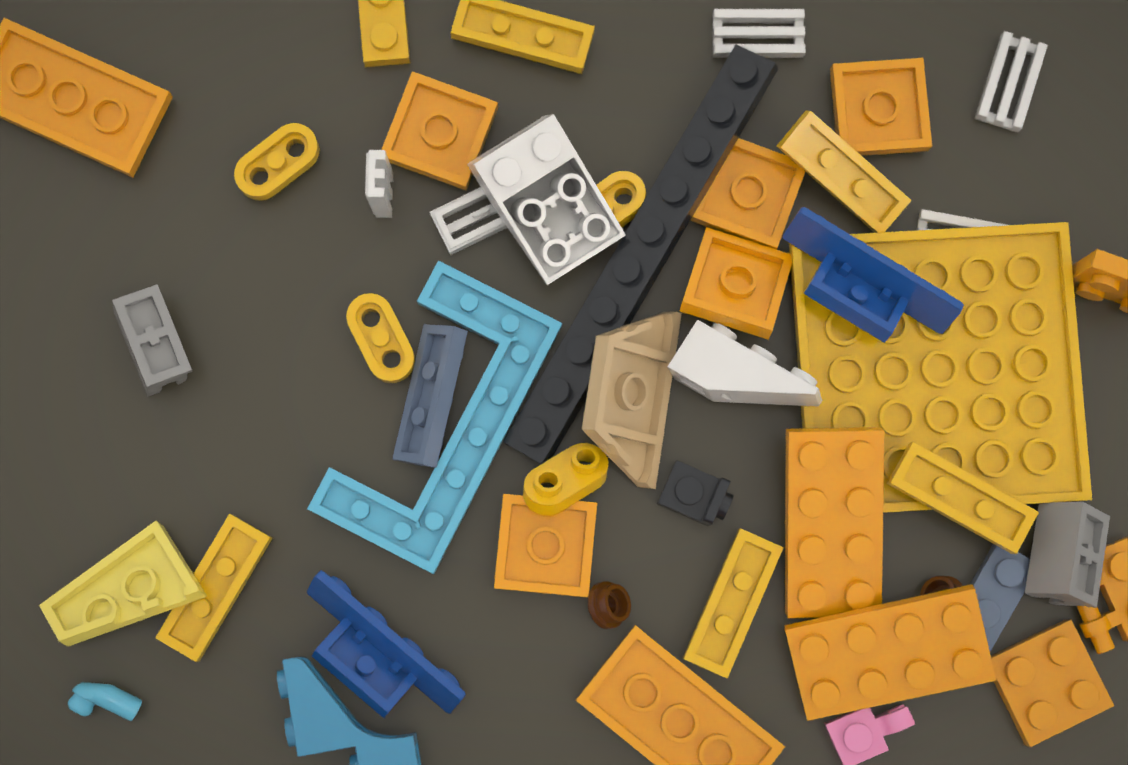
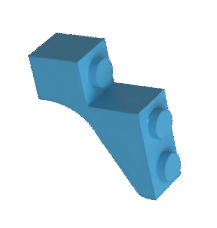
(325, 723)

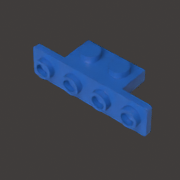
(865, 283)
(372, 656)

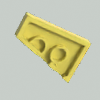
(123, 588)

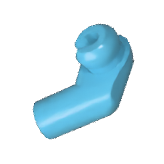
(105, 696)

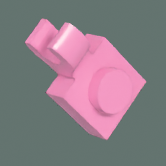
(861, 734)

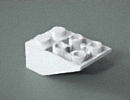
(547, 198)

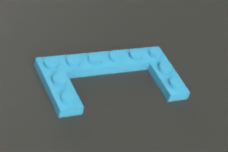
(427, 530)

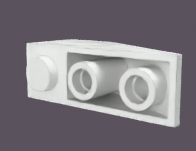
(732, 373)

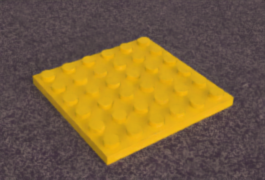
(985, 394)

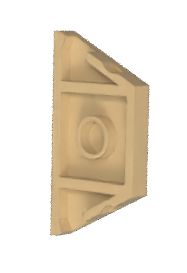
(632, 393)

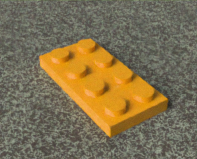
(77, 99)
(833, 520)
(890, 652)
(671, 710)

